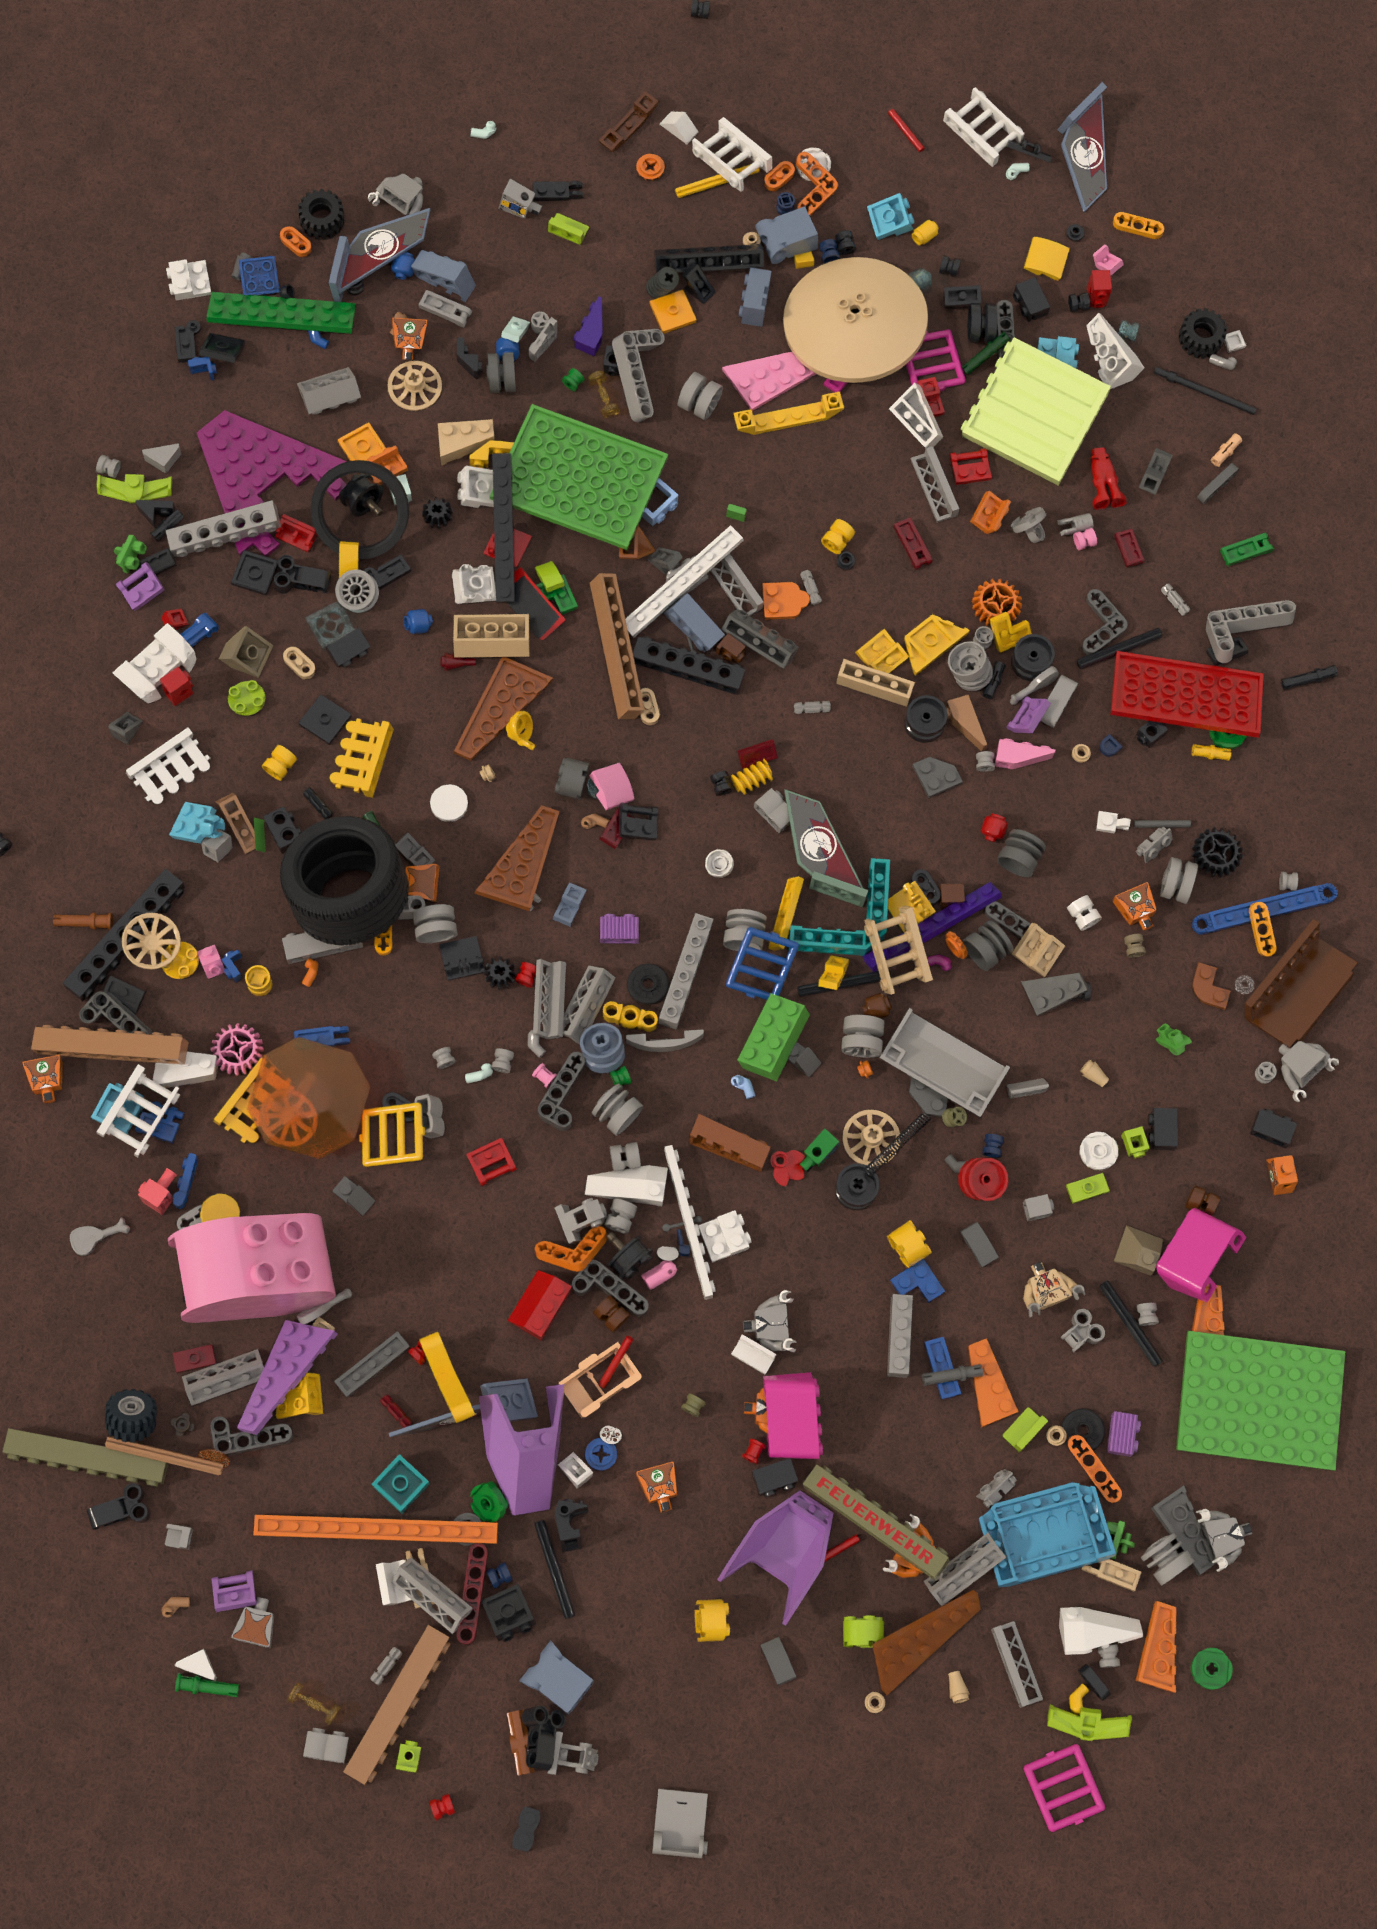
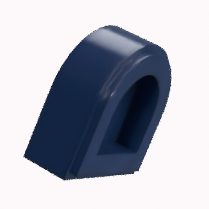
(1109, 746)

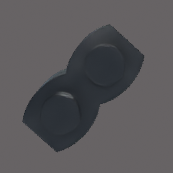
(528, 1823)

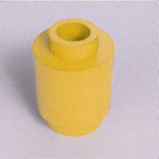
(925, 232)

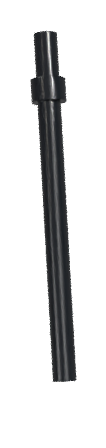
(1173, 377)

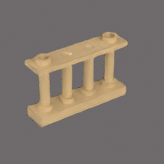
(916, 953)

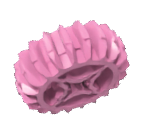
(243, 1048)

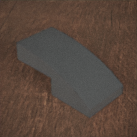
(413, 851)
(979, 1244)
(778, 1661)

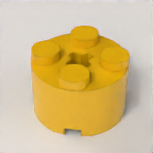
(909, 1244)
(711, 1620)

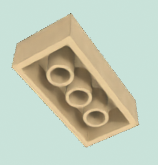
(491, 635)

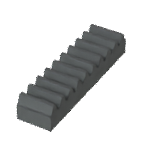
(372, 1364)

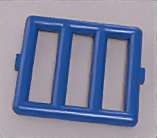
(745, 949)

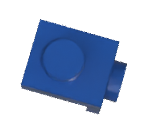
(201, 364)
(231, 970)

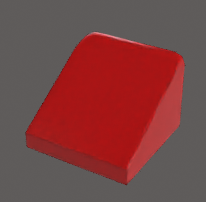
(175, 618)

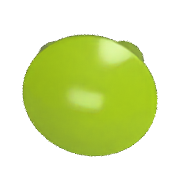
(246, 698)

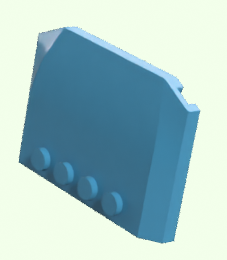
(1048, 1533)

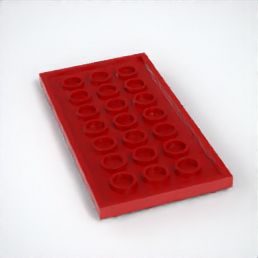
(1187, 694)

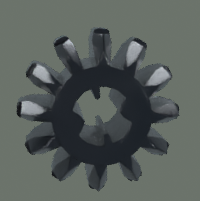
(435, 518)
(494, 978)

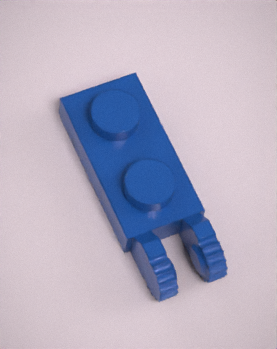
(324, 1035)
(185, 1182)

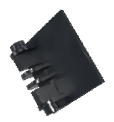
(462, 958)

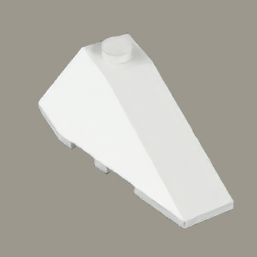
(1115, 357)
(636, 1185)
(1088, 1629)

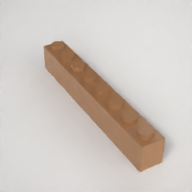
(617, 646)
(110, 1045)
(396, 1705)

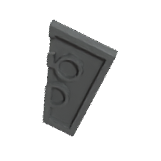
(1054, 991)

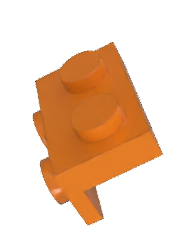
(391, 460)
(990, 513)

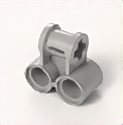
(1080, 1332)

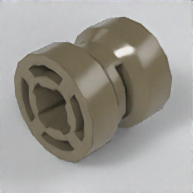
(1134, 945)

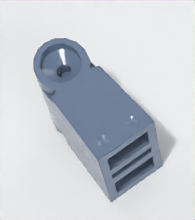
(788, 235)
(557, 1679)

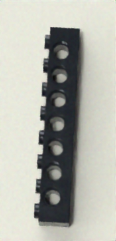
(99, 953)

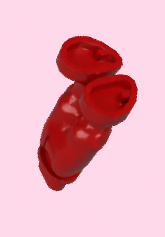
(1103, 475)

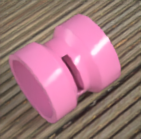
(1085, 539)

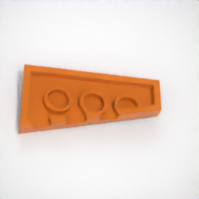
(1208, 1314)
(991, 1390)
(1158, 1655)

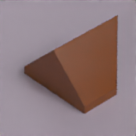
(638, 547)

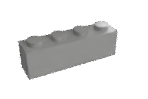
(303, 946)
(899, 1335)

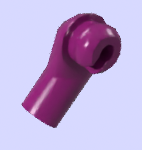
(943, 961)

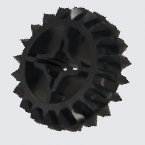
(1212, 838)

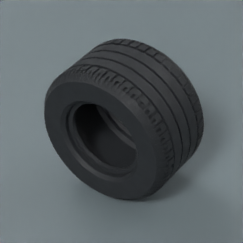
(337, 847)

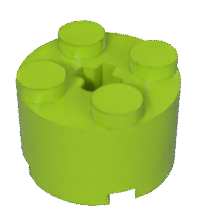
(862, 1631)

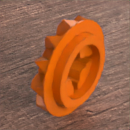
(651, 160)
(956, 945)

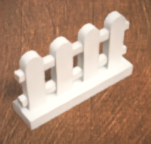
(169, 750)

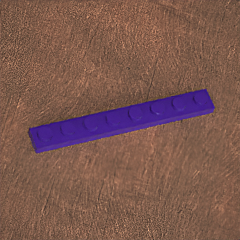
(942, 921)

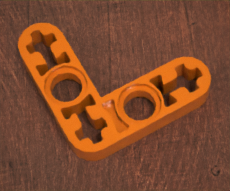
(820, 187)
(594, 1238)

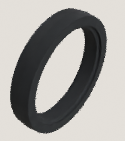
(377, 471)

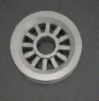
(373, 591)

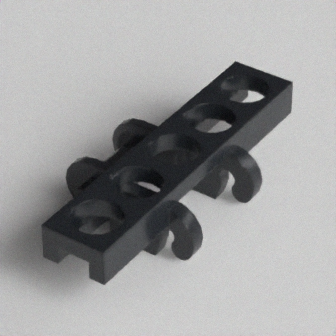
(1036, 149)

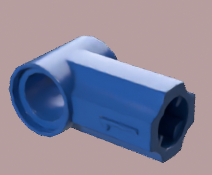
(202, 628)

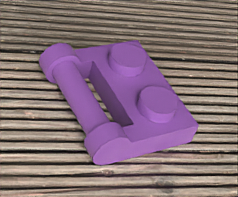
(144, 590)
(1028, 715)
(234, 1596)

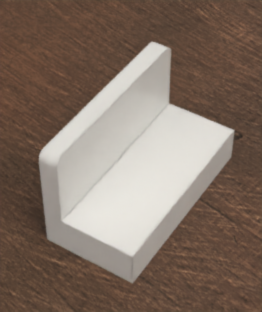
(753, 1354)
(390, 1594)

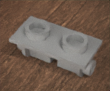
(1161, 838)
(1002, 1481)

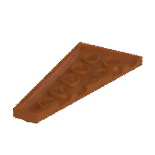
(508, 691)
(520, 867)
(911, 1645)

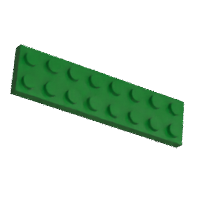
(281, 312)

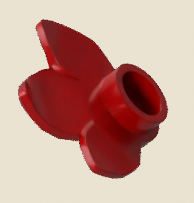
(789, 1169)

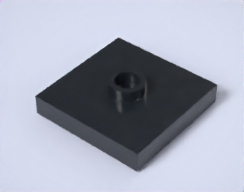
(222, 347)
(254, 572)
(325, 719)

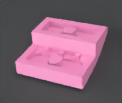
(612, 785)

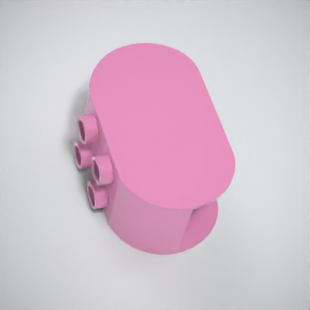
(253, 1267)

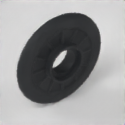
(642, 994)
(1091, 1421)

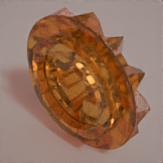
(214, 1455)

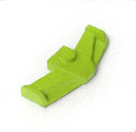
(134, 488)
(1088, 1724)

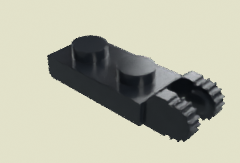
(557, 191)

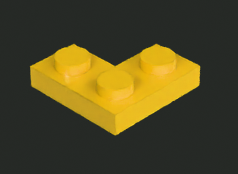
(1005, 634)

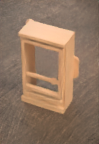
(577, 1394)

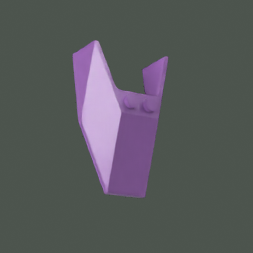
(525, 1459)
(788, 1545)

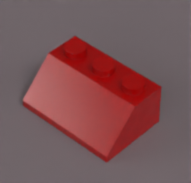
(540, 1304)

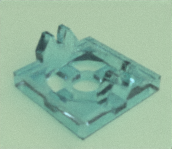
(333, 608)

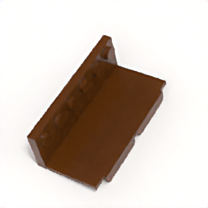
(1299, 988)

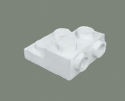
(188, 279)
(475, 487)
(724, 1236)

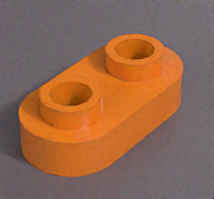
(776, 175)
(296, 242)

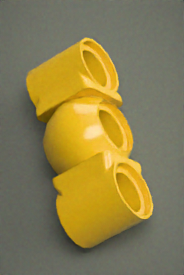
(639, 1015)

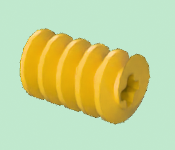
(752, 776)

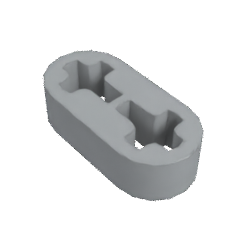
(192, 1214)

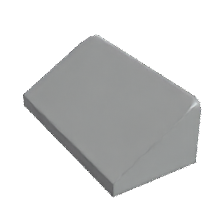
(1027, 1088)

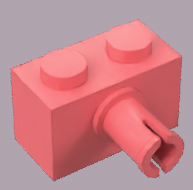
(156, 1193)

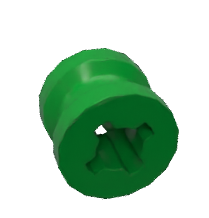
(573, 379)
(621, 1076)

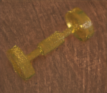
(610, 409)
(313, 1703)

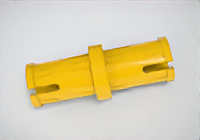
(1211, 752)

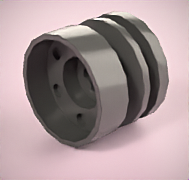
(1021, 853)
(988, 945)

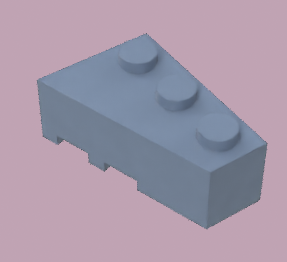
(444, 272)
(755, 297)
(694, 622)

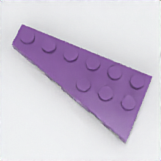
(284, 1369)

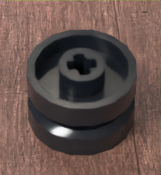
(982, 323)
(1032, 656)
(925, 718)
(856, 1198)

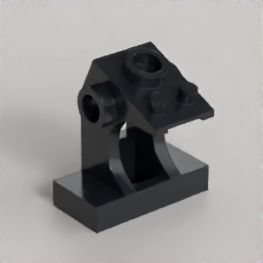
(564, 1513)

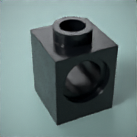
(609, 368)
(1156, 727)

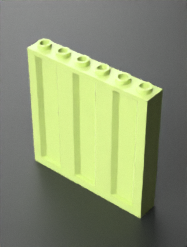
(1035, 410)

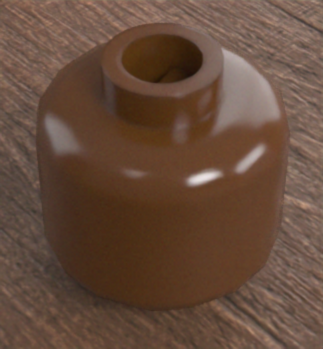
(877, 1006)

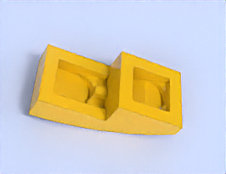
(834, 972)

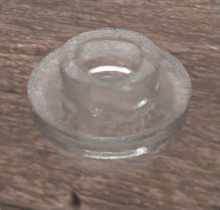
(1240, 988)

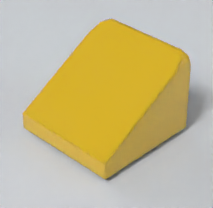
(804, 260)

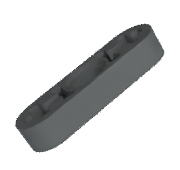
(1220, 481)
(1008, 913)

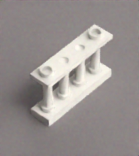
(737, 140)
(976, 141)
(129, 1094)

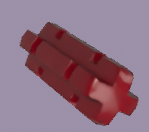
(396, 1411)

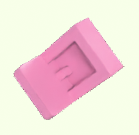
(1106, 261)
(211, 961)

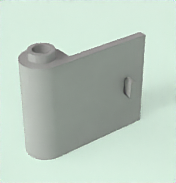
(680, 1826)

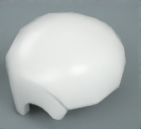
(719, 859)

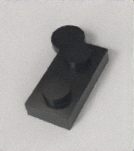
(185, 340)
(389, 571)

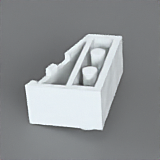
(917, 416)
(197, 1069)

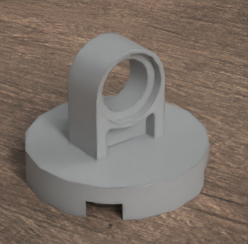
(1031, 524)

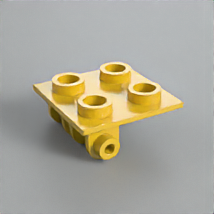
(912, 897)

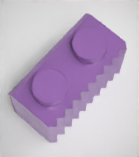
(619, 929)
(1123, 1433)

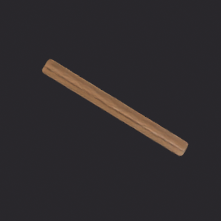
(164, 1455)

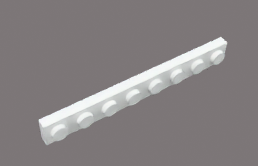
(683, 581)
(692, 1230)

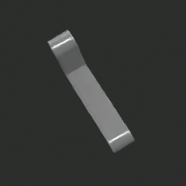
(631, 371)
(1247, 618)

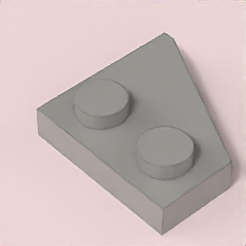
(544, 340)

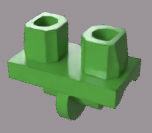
(127, 554)
(1172, 1039)
(1117, 1530)

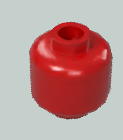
(994, 827)

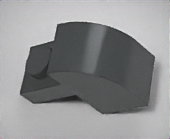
(1155, 471)

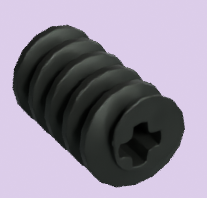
(662, 282)

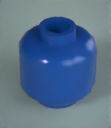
(402, 266)
(506, 345)
(417, 621)

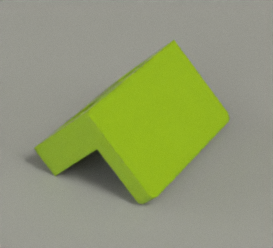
(567, 228)
(1024, 1429)

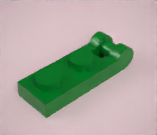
(1246, 549)

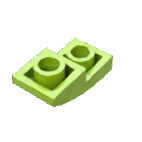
(549, 576)

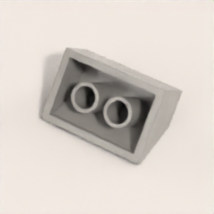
(329, 390)

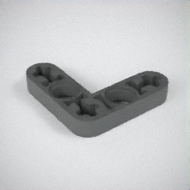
(1110, 621)

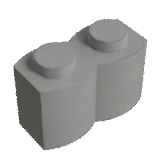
(773, 809)
(431, 1115)
(326, 1746)

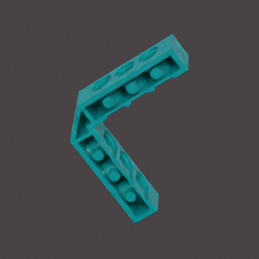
(845, 941)

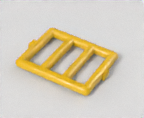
(401, 1157)

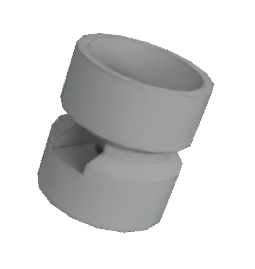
(632, 1156)
(621, 1214)

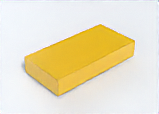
(348, 557)

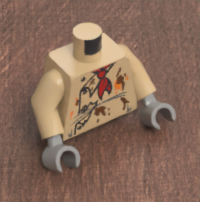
(1048, 1289)

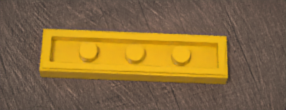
(787, 910)

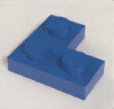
(921, 1277)

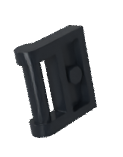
(636, 827)

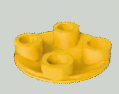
(184, 963)

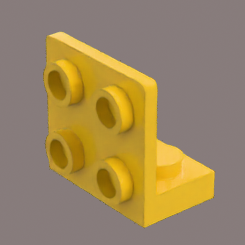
(304, 1399)

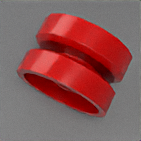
(983, 1179)

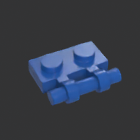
(166, 1129)

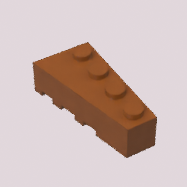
(729, 1143)

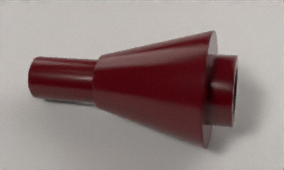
(450, 662)

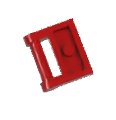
(970, 472)
(487, 1156)

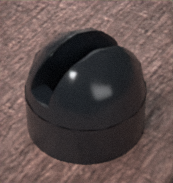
(287, 291)

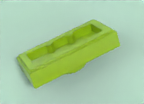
(1087, 1188)

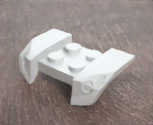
(154, 662)

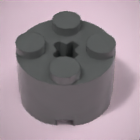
(572, 778)

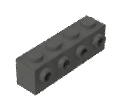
(760, 638)

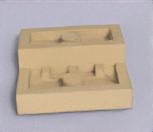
(1038, 949)

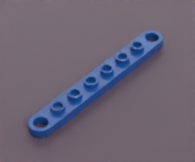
(1276, 905)

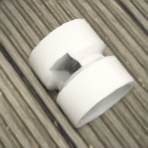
(1081, 907)

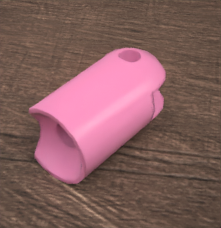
(659, 1274)

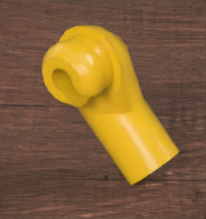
(1075, 1699)

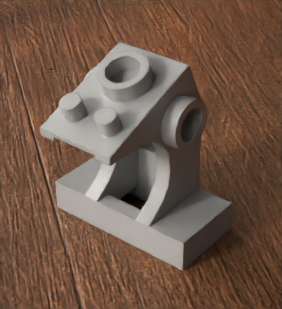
(595, 1216)
(587, 1760)

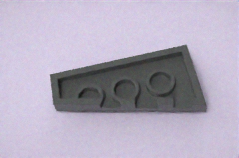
(1178, 1517)

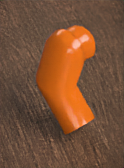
(312, 972)

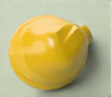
(516, 725)

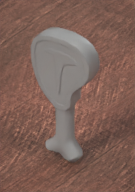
(1042, 680)
(85, 1238)
(309, 1315)

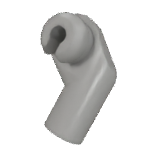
(1222, 362)
(533, 1044)

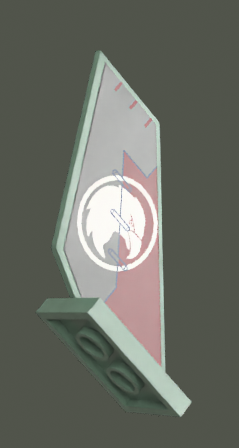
(821, 852)

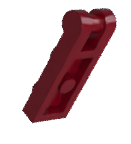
(912, 543)

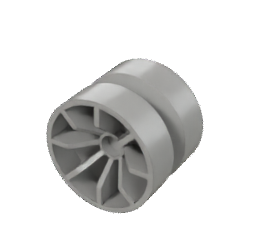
(700, 396)
(862, 1036)

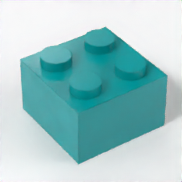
(400, 1484)

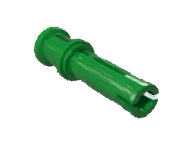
(197, 1685)

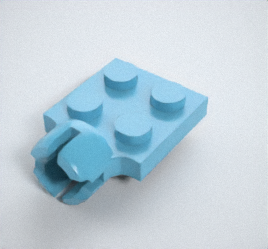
(196, 823)

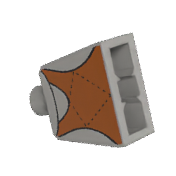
(255, 1625)

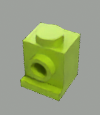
(1135, 1135)
(409, 1765)

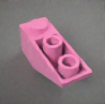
(1016, 755)

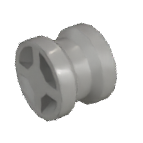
(537, 319)
(985, 761)
(1288, 881)
(443, 1058)
(1268, 1069)

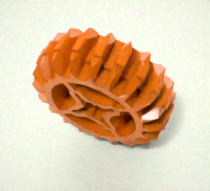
(996, 588)

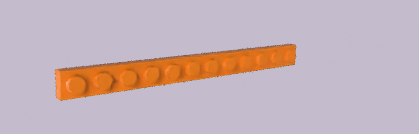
(376, 1529)

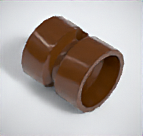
(1196, 1198)
(611, 1314)

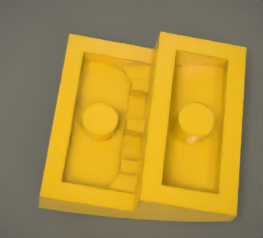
(1046, 258)
(882, 653)

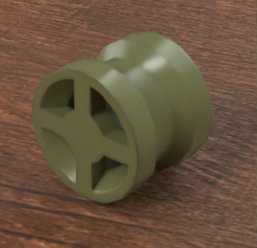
(958, 1119)
(693, 1405)

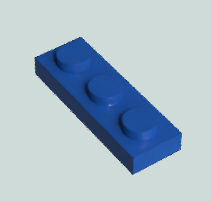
(940, 1361)

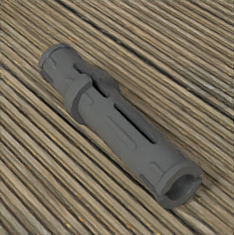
(960, 1373)

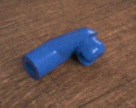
(316, 338)

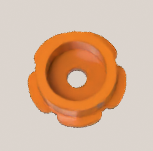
(865, 1069)

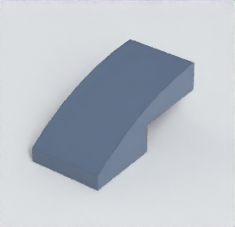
(569, 904)

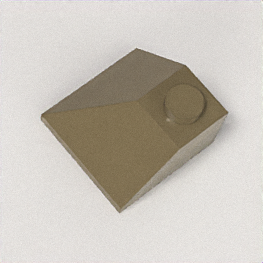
(246, 652)
(1139, 1250)

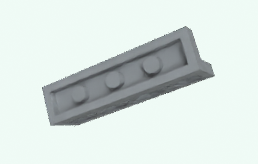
(941, 482)
(742, 583)
(552, 999)
(588, 1004)
(225, 1379)
(966, 1570)
(432, 1591)
(1011, 1668)

